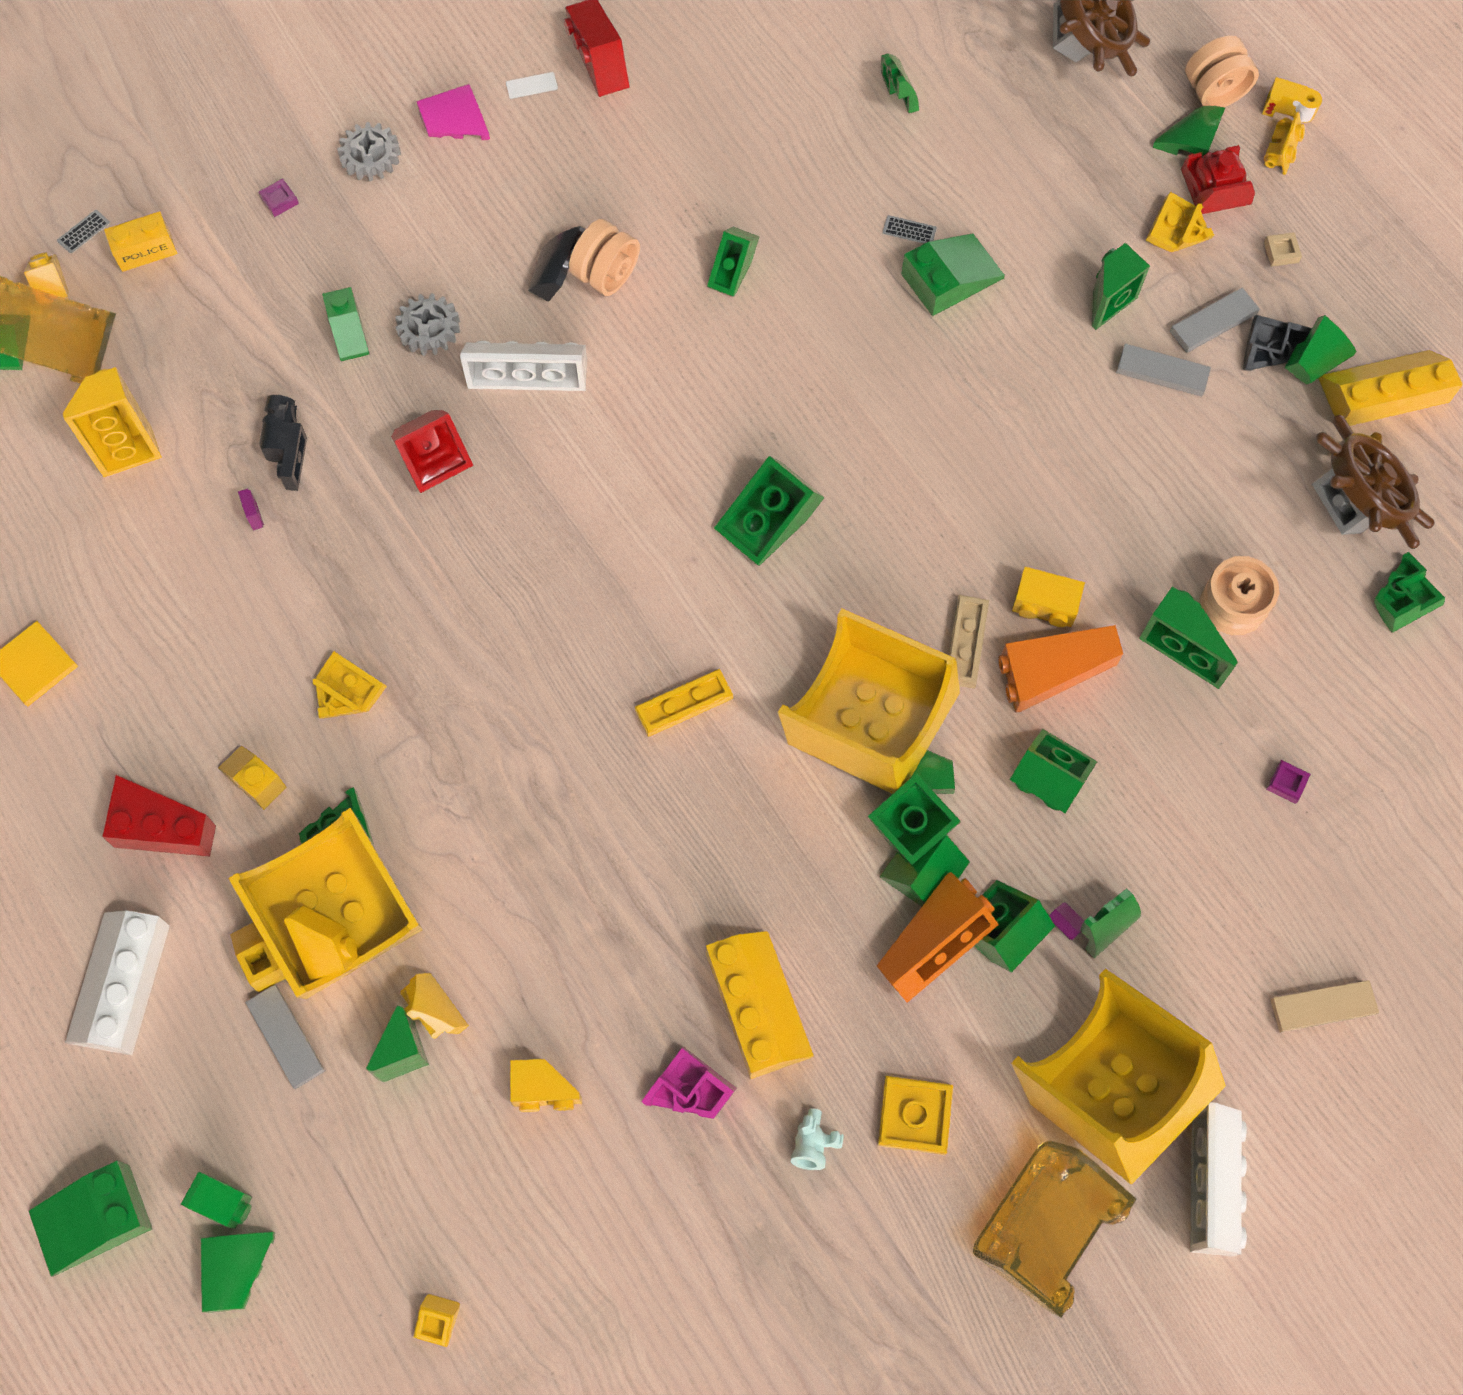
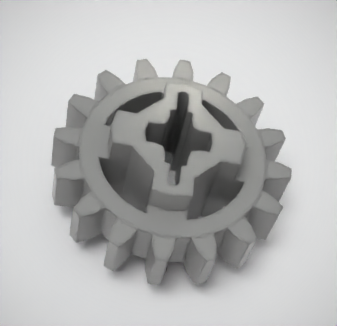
(369, 151)
(430, 326)

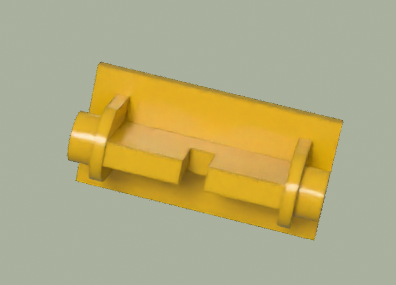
(1287, 134)

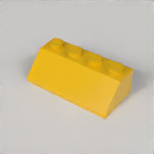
(1391, 387)
(110, 423)
(758, 1003)

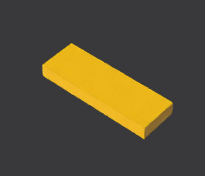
(683, 702)

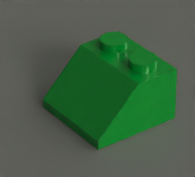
(1117, 283)
(1053, 771)
(1020, 928)

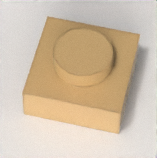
(1282, 249)

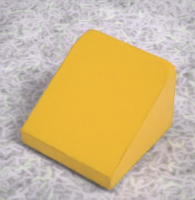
(436, 1320)

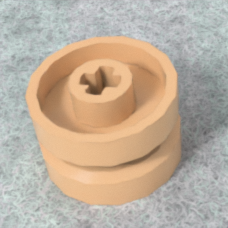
(1221, 72)
(604, 257)
(1240, 595)

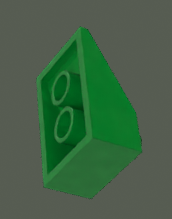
(949, 271)
(768, 510)
(1189, 638)
(90, 1217)

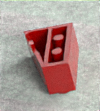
(598, 46)
(155, 823)

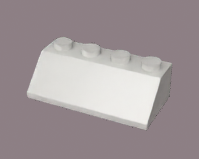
(524, 366)
(118, 982)
(1216, 1181)

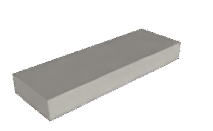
(1214, 320)
(1163, 370)
(285, 1036)

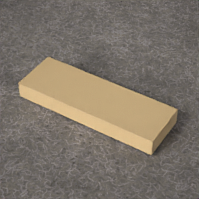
(968, 638)
(1324, 1006)

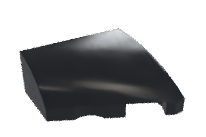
(554, 263)
(1272, 342)

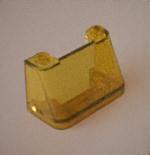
(52, 330)
(1050, 1222)

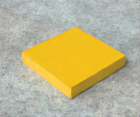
(33, 663)
(915, 1115)

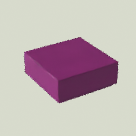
(278, 197)
(251, 509)
(1288, 781)
(1067, 920)

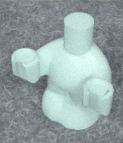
(811, 1142)

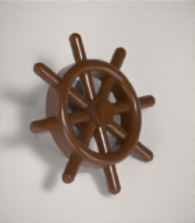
(1082, 28)
(1368, 486)

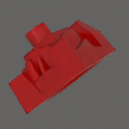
(1218, 180)
(431, 449)

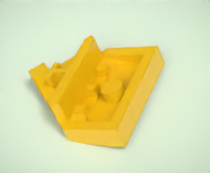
(1178, 225)
(345, 688)
(432, 1006)

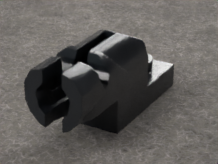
(283, 439)

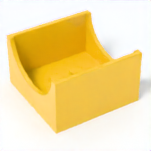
(873, 703)
(338, 878)
(1125, 1079)

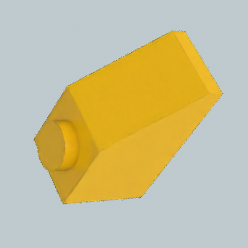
(253, 777)
(320, 942)

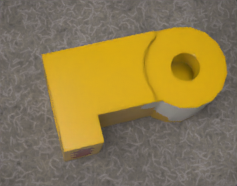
(1291, 97)

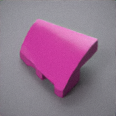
(453, 114)
(690, 1087)

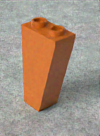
(1055, 663)
(937, 936)

